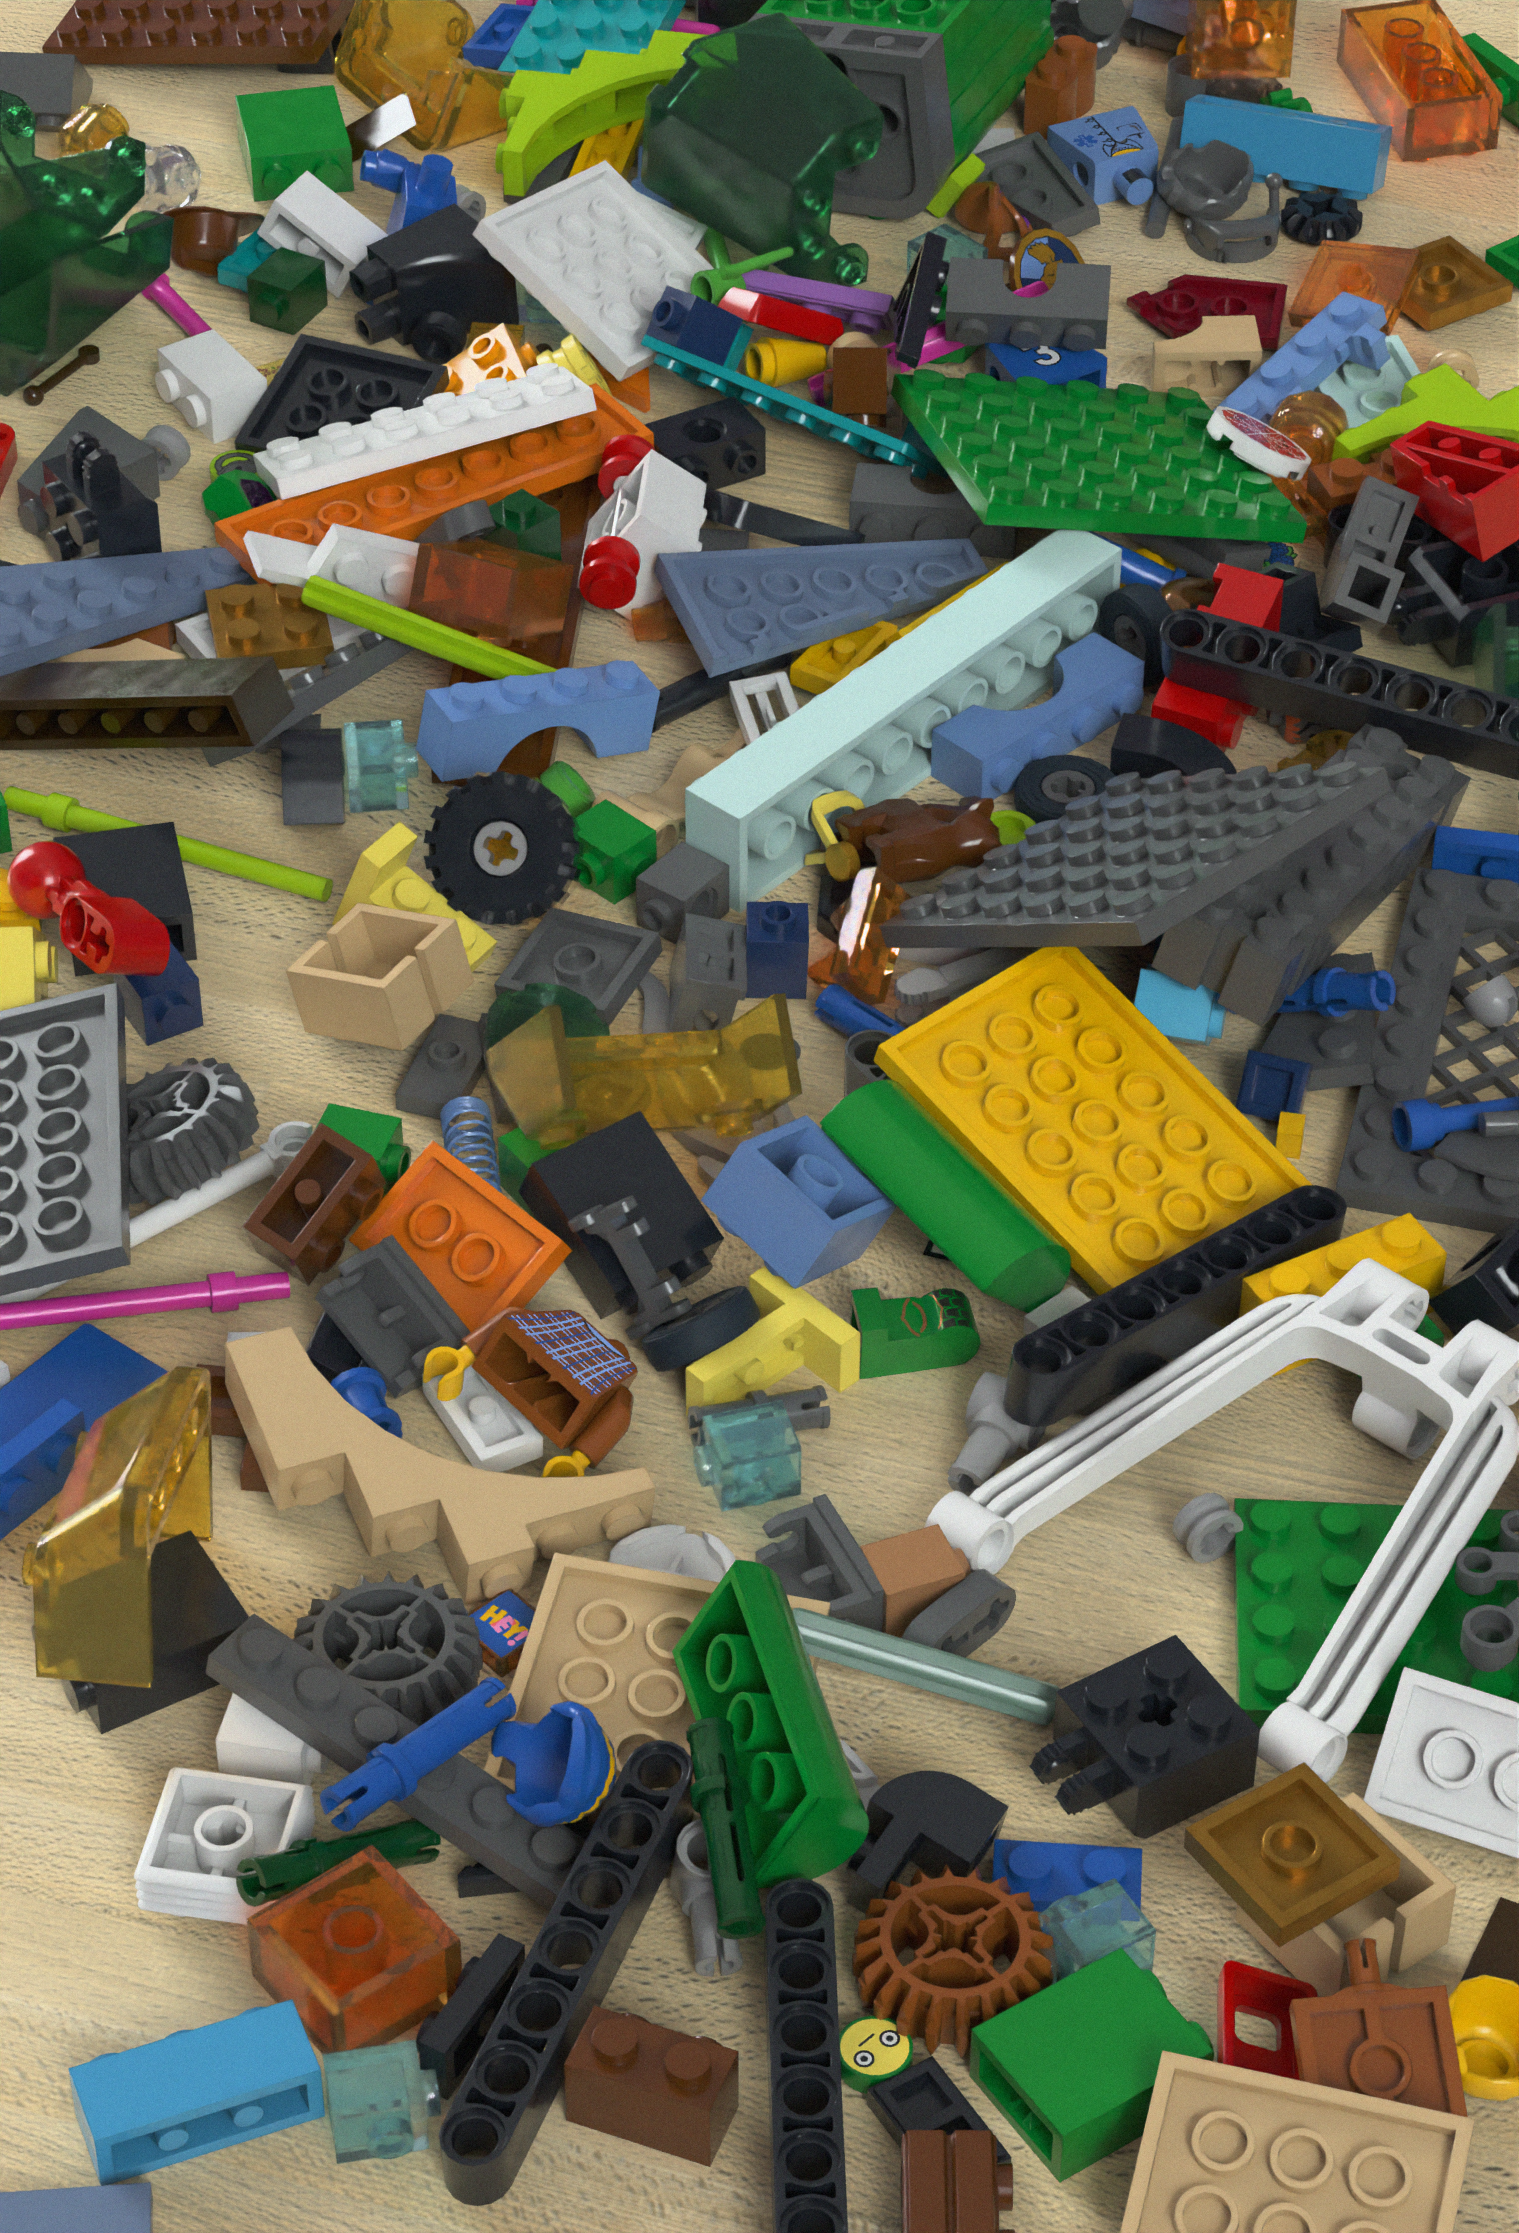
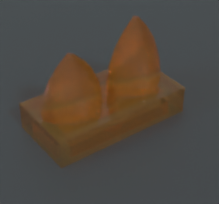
(861, 957)

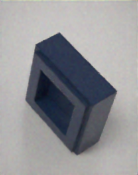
(1272, 1085)

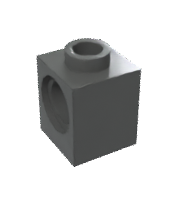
(681, 884)

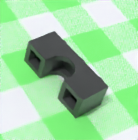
(1066, 316)
(894, 510)

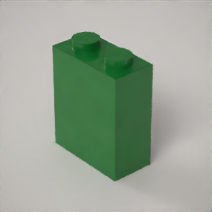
(292, 134)
(1082, 2061)

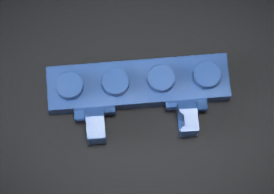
(1338, 333)

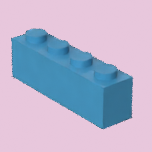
(1294, 143)

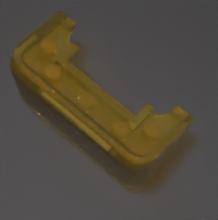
(419, 51)

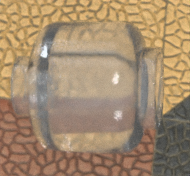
(170, 178)

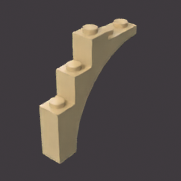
(403, 1496)

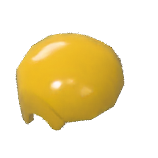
(1487, 2036)

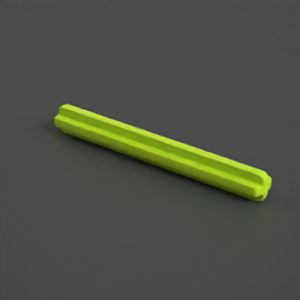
(417, 631)

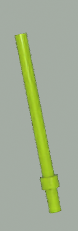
(65, 814)

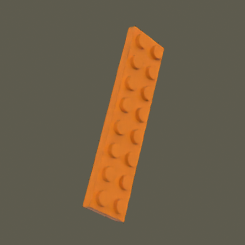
(415, 495)

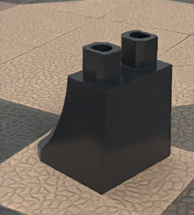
(431, 269)

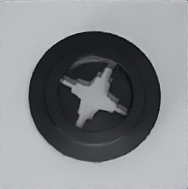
(1332, 221)

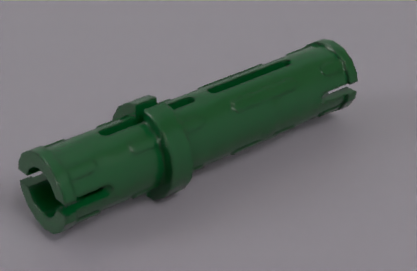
(721, 1801)
(307, 1859)

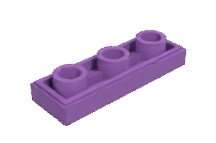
(861, 308)

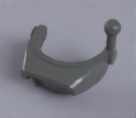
(1209, 236)

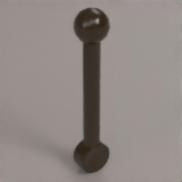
(88, 355)

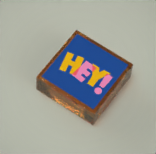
(503, 1629)

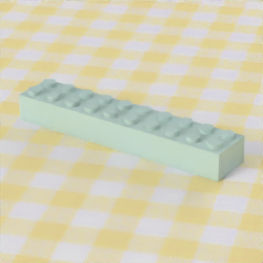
(878, 721)

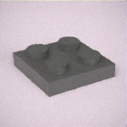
(585, 955)

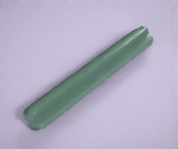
(926, 1667)

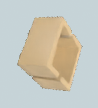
(389, 978)
(1404, 1918)

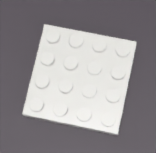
(594, 261)

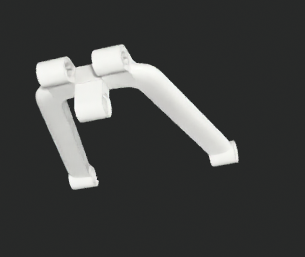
(1404, 1401)

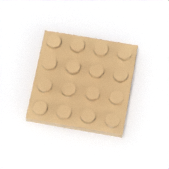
(608, 1644)
(1290, 2157)

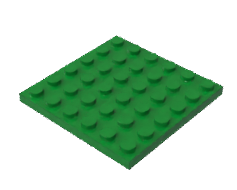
(1093, 458)

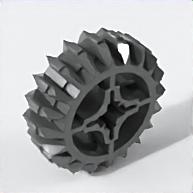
(186, 1127)
(384, 1637)

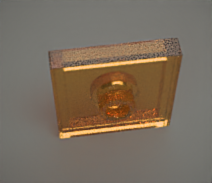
(1362, 270)

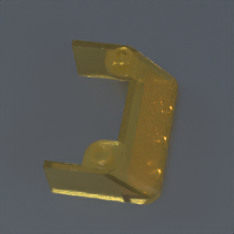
(677, 1079)
(132, 1480)

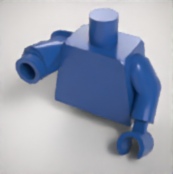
(417, 187)

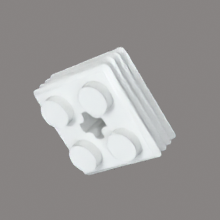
(205, 1831)

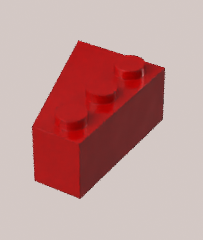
(1463, 484)
(1239, 597)

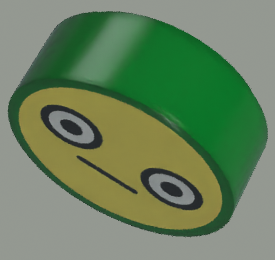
(873, 2052)

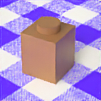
(914, 1573)

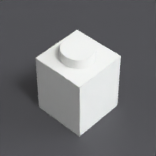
(263, 1749)

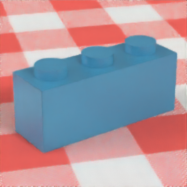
(197, 2092)

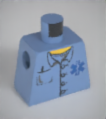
(1109, 155)

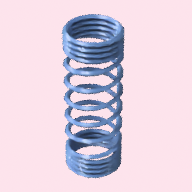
(483, 1130)

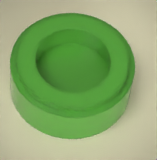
(570, 786)

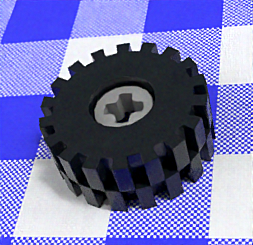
(540, 831)

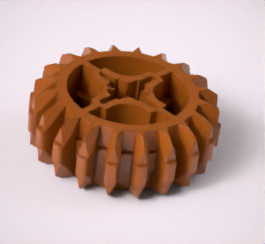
(955, 1936)

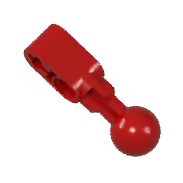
(99, 929)

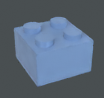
(798, 1202)

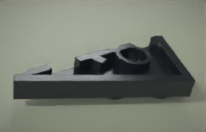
(916, 302)

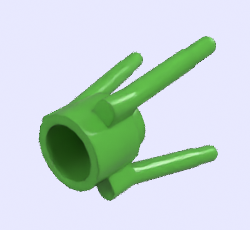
(715, 283)

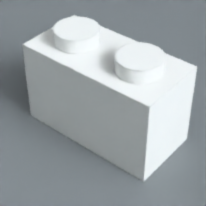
(323, 226)
(209, 384)

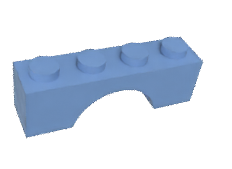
(479, 723)
(988, 748)

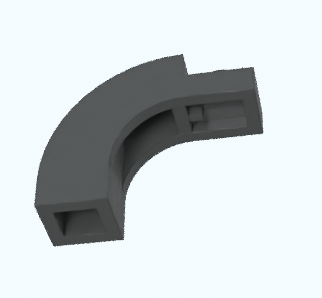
(1361, 571)

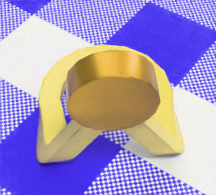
(840, 856)

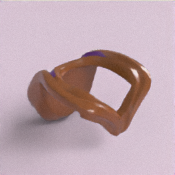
(988, 212)

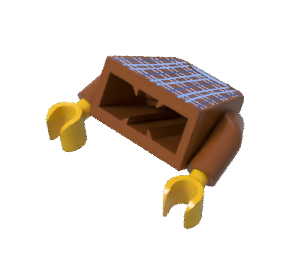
(552, 1372)

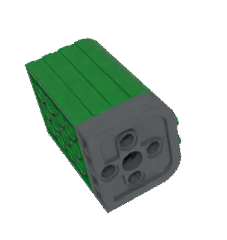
(934, 73)

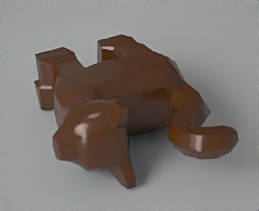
(920, 840)

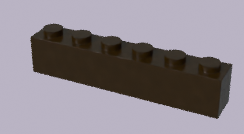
(142, 704)

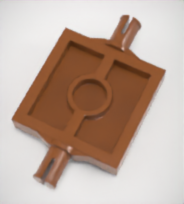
(1380, 2038)

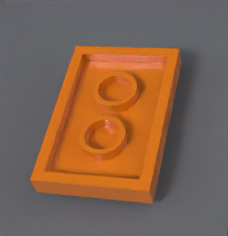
(464, 1237)

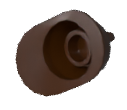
(207, 236)

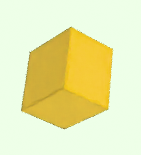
(1290, 1134)

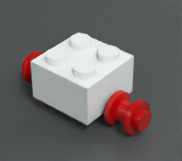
(647, 512)

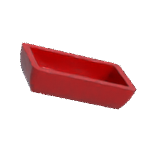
(782, 316)
(1264, 1996)

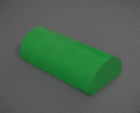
(949, 1195)
(752, 1668)

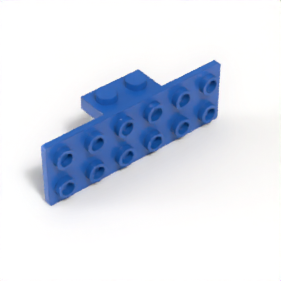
(49, 1409)

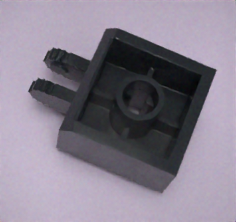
(95, 505)
(1451, 593)
(1149, 1740)

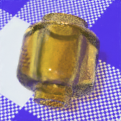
(90, 129)

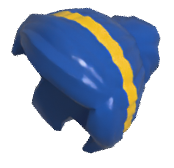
(559, 1764)

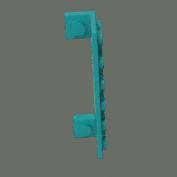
(787, 408)

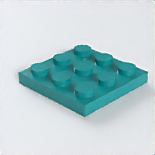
(563, 30)

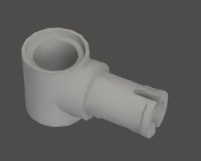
(991, 1436)
(695, 1894)

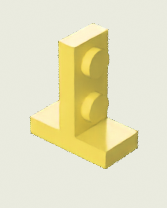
(387, 882)
(789, 1334)

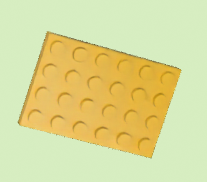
(1087, 1115)

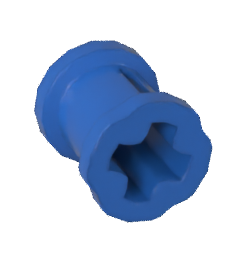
(366, 1392)

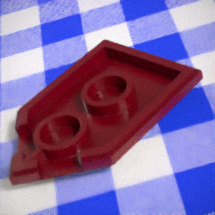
(1190, 297)

